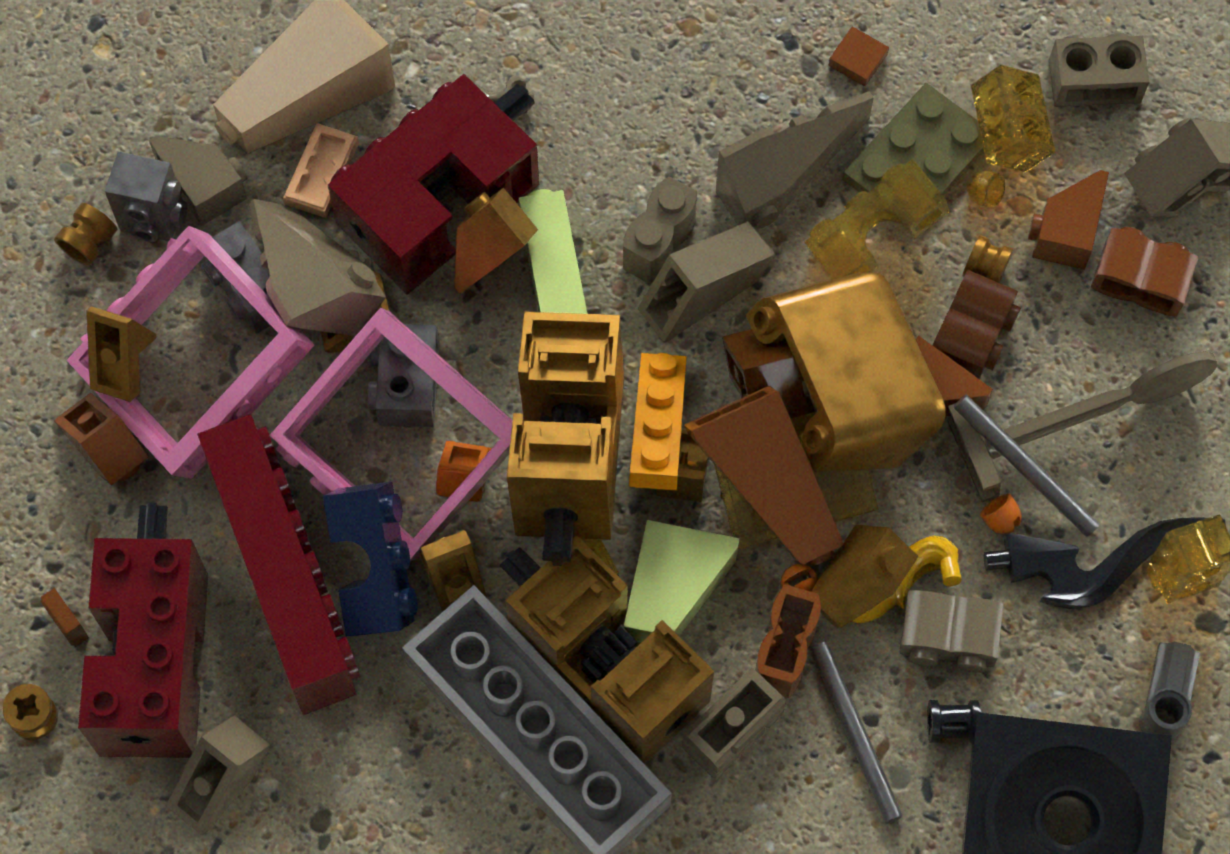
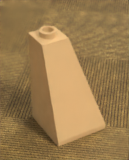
(306, 76)

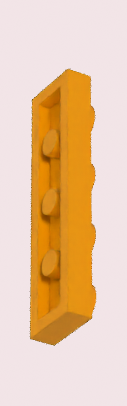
(658, 422)

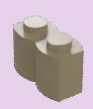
(659, 229)
(951, 630)

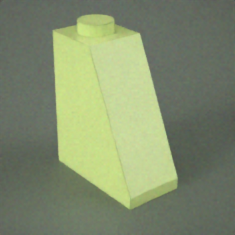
(675, 576)

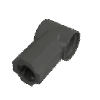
(1170, 688)

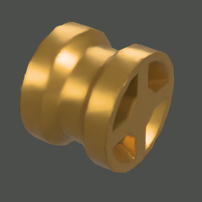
(988, 259)
(37, 719)

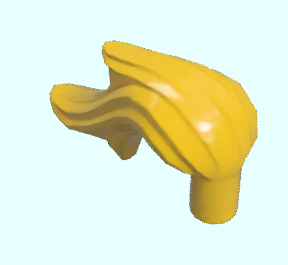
(933, 554)

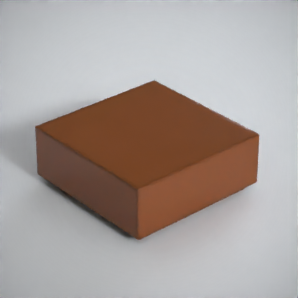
(858, 56)
(63, 618)

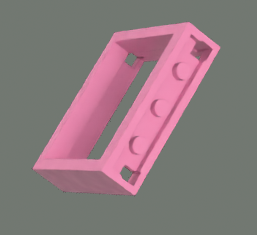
(243, 395)
(328, 478)

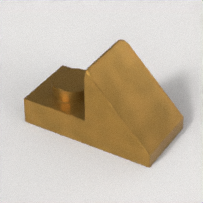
(115, 352)
(451, 568)

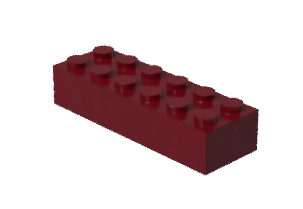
(275, 557)

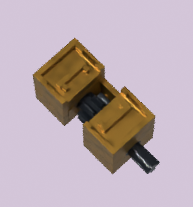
(568, 431)
(571, 621)

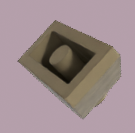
(206, 176)
(217, 773)

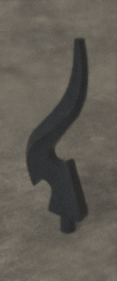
(1057, 563)

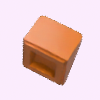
(456, 464)

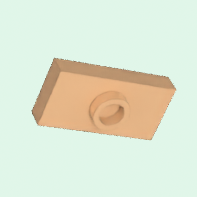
(323, 156)

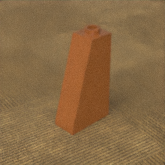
(767, 466)

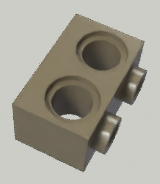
(1100, 81)

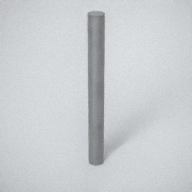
(1026, 465)
(856, 733)

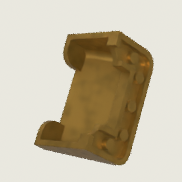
(859, 368)

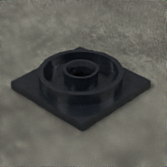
(1030, 762)

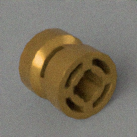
(87, 232)

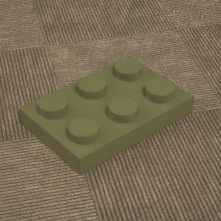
(930, 132)

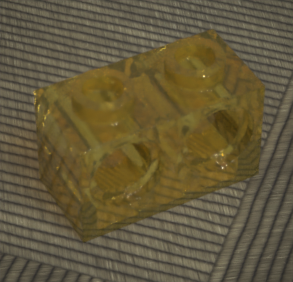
(1012, 118)
(1191, 559)

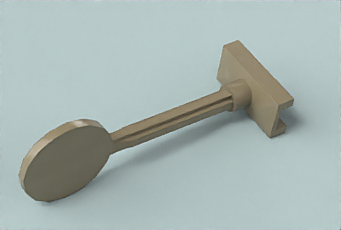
(1155, 385)

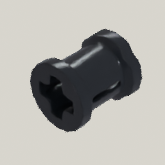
(951, 720)

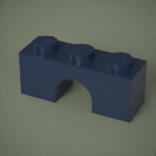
(371, 519)

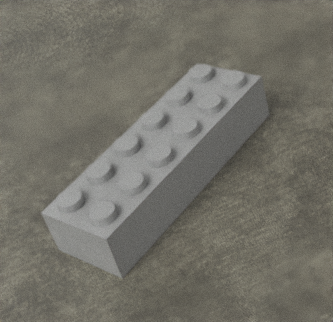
(536, 726)

